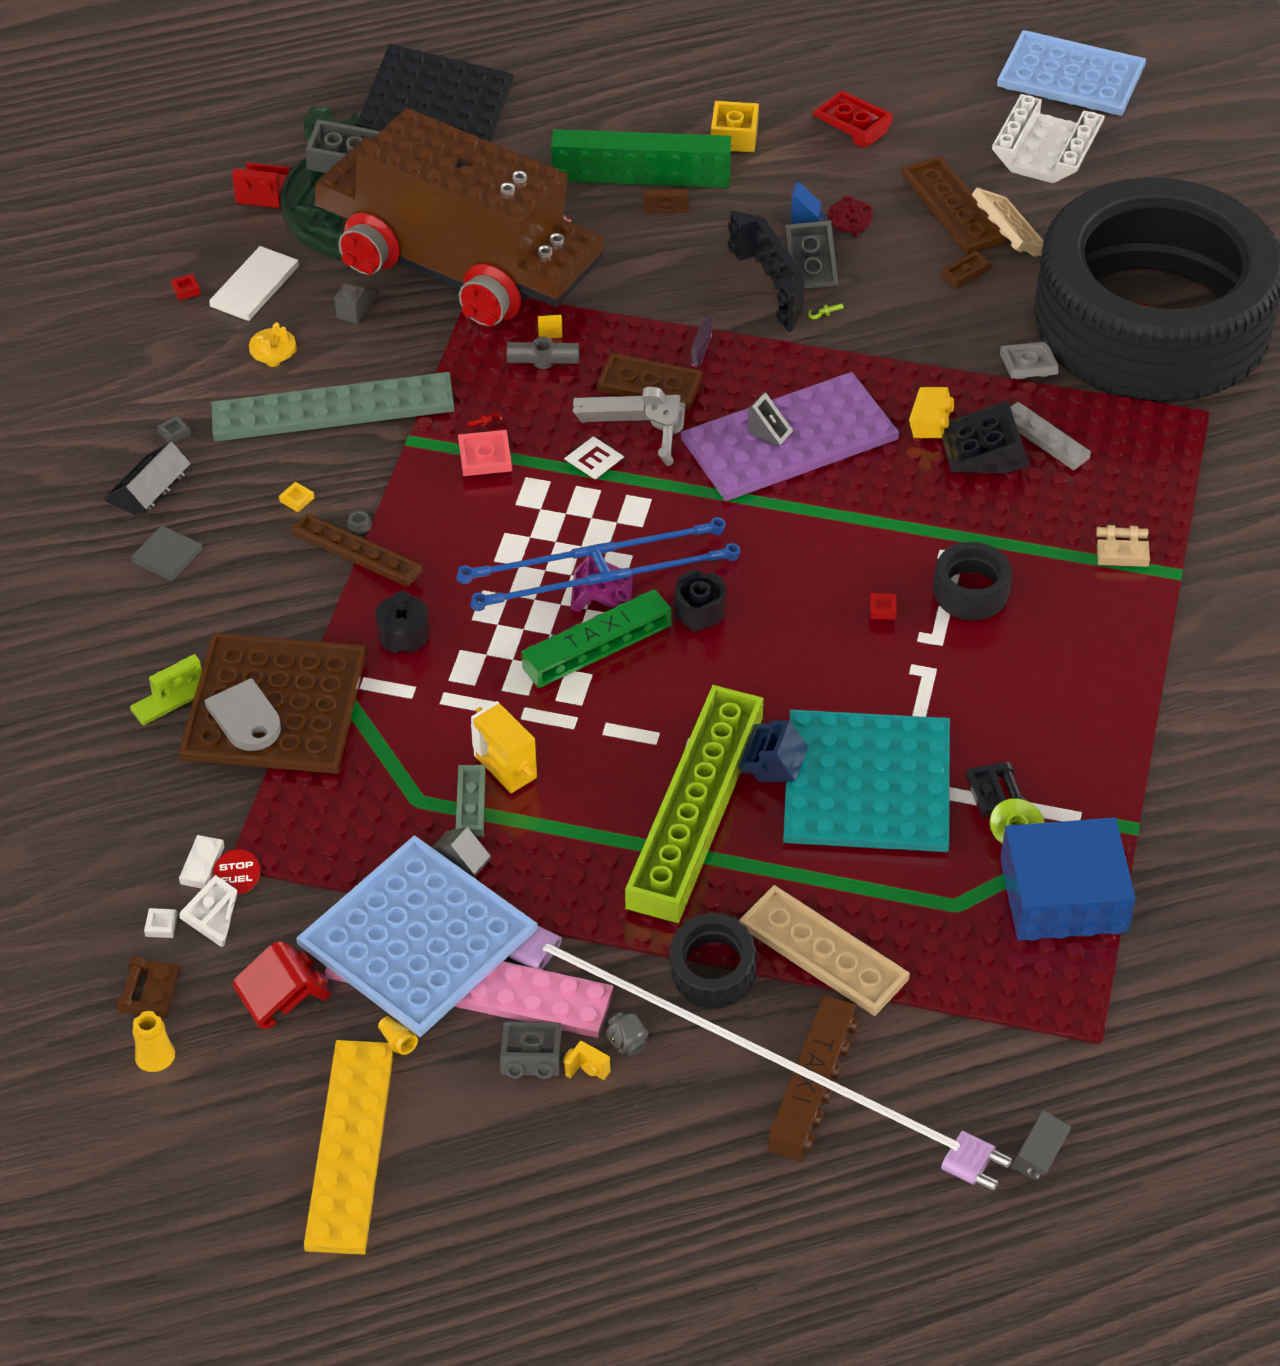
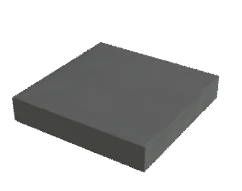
(166, 553)

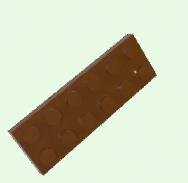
(953, 204)

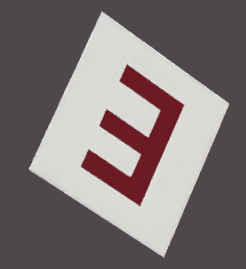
(594, 457)

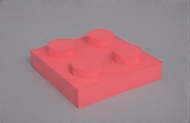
(485, 453)

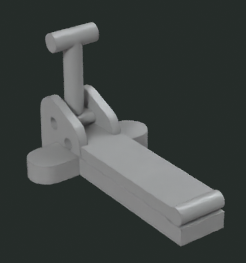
(662, 410)

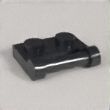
(987, 789)

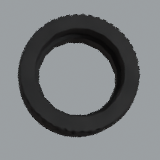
(972, 558)

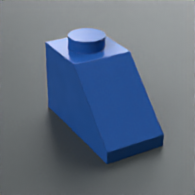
(805, 206)

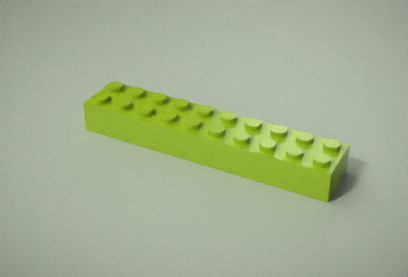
(693, 805)

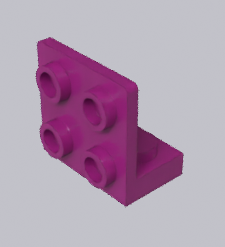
(607, 593)

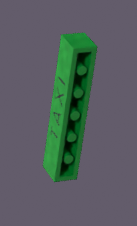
(596, 638)

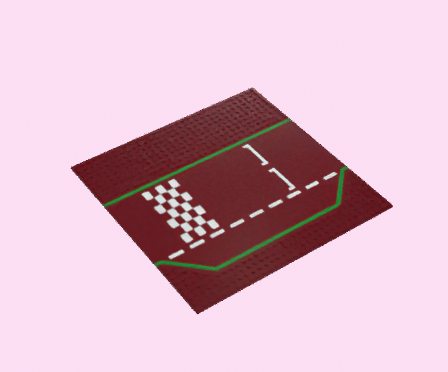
(1050, 683)

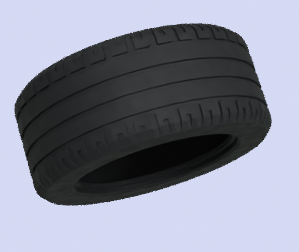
(1150, 349)

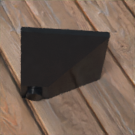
(985, 441)

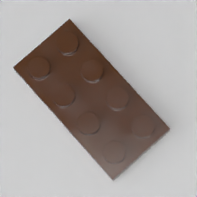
(630, 375)

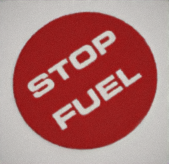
(238, 869)

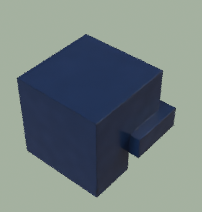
(774, 752)

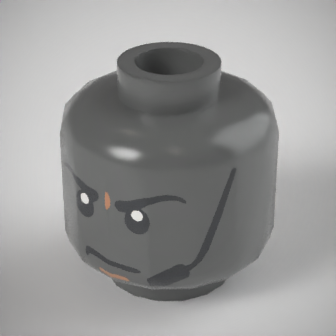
(627, 1034)

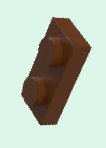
(666, 201)
(966, 269)

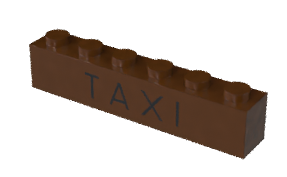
(804, 1098)

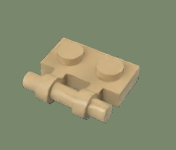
(1123, 551)

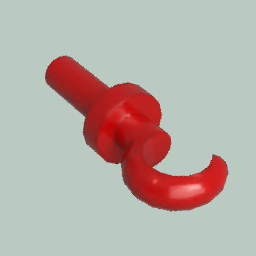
(484, 420)

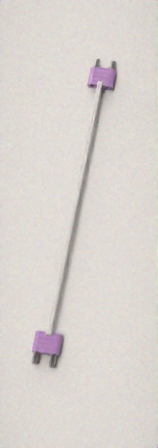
(965, 1158)

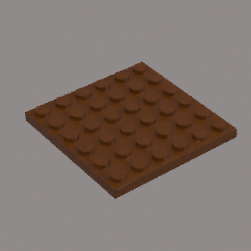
(306, 684)

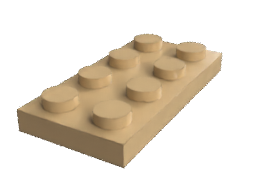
(1010, 222)

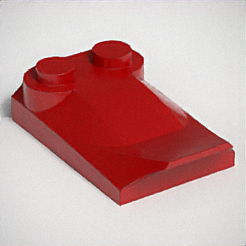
(855, 117)

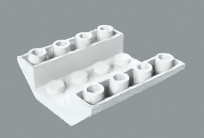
(1044, 144)

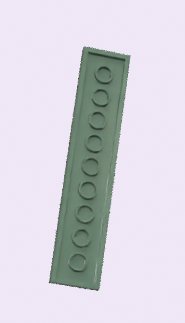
(332, 406)

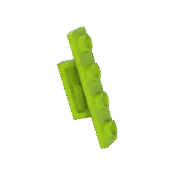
(169, 689)

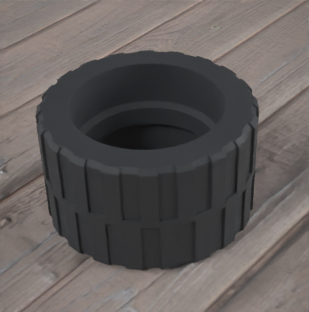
(713, 929)

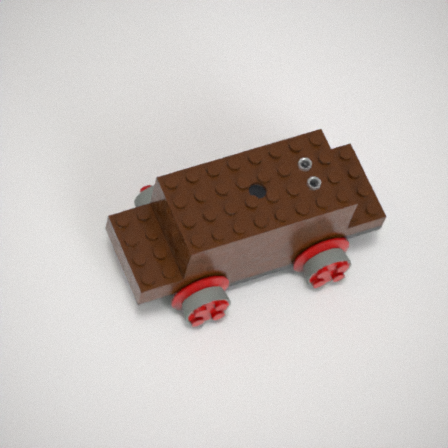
(458, 215)

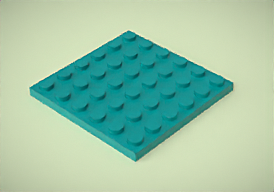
(870, 782)

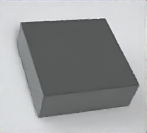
(174, 430)

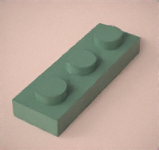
(471, 798)

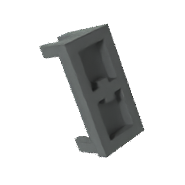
(1040, 1146)

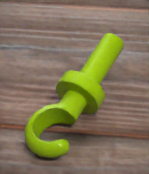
(826, 310)

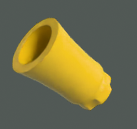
(152, 1045)

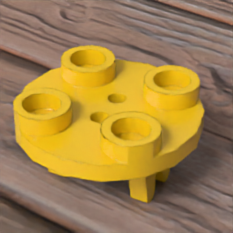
(272, 345)

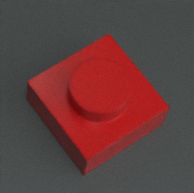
(185, 287)
(883, 606)

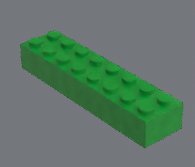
(642, 158)

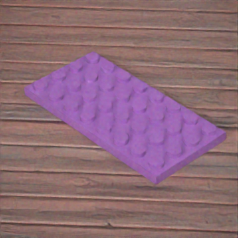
(827, 426)

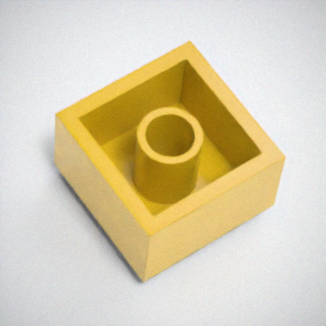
(738, 121)

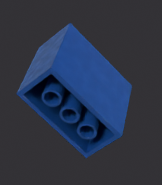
(1067, 879)

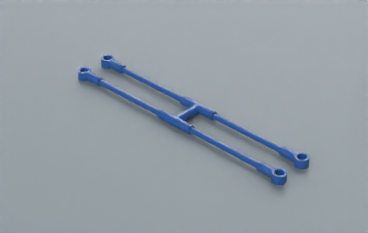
(715, 527)

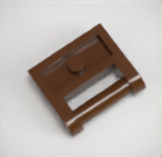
(157, 989)

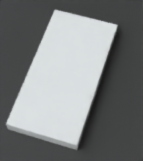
(254, 283)

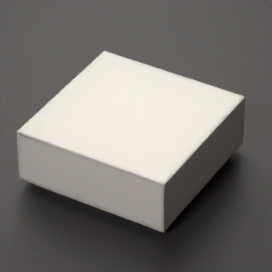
(161, 923)

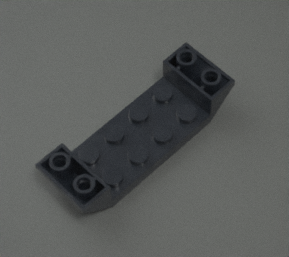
(756, 238)

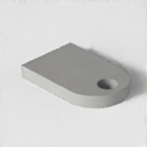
(243, 713)

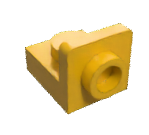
(589, 1059)

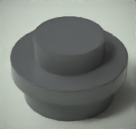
(359, 522)

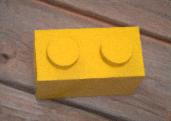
(931, 412)

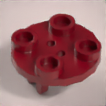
(850, 215)

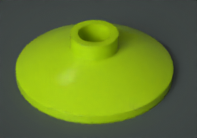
(1013, 813)

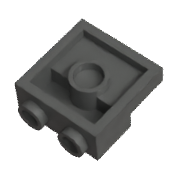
(531, 1049)

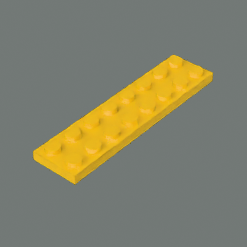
(349, 1148)

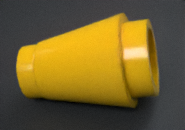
(397, 1035)

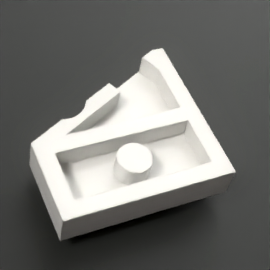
(211, 910)

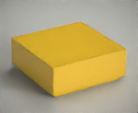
(550, 326)
(296, 496)

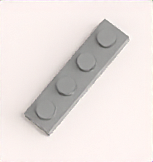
(1049, 437)

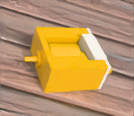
(504, 746)

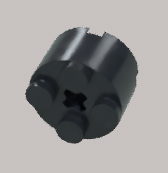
(699, 600)
(402, 623)

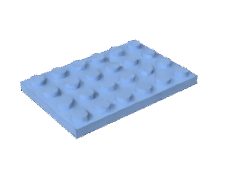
(1071, 72)

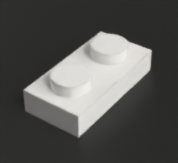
(201, 861)

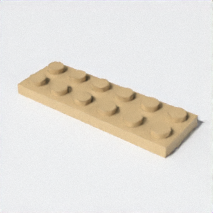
(825, 950)

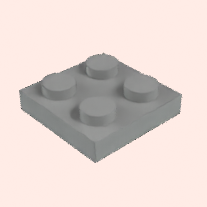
(1029, 360)

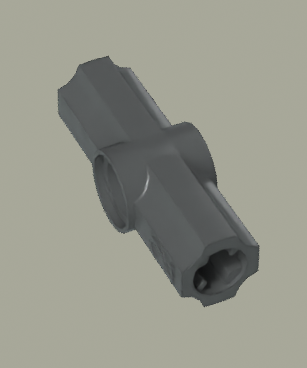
(542, 352)

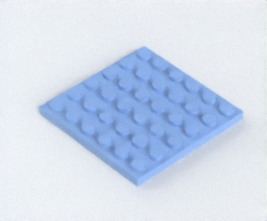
(417, 935)

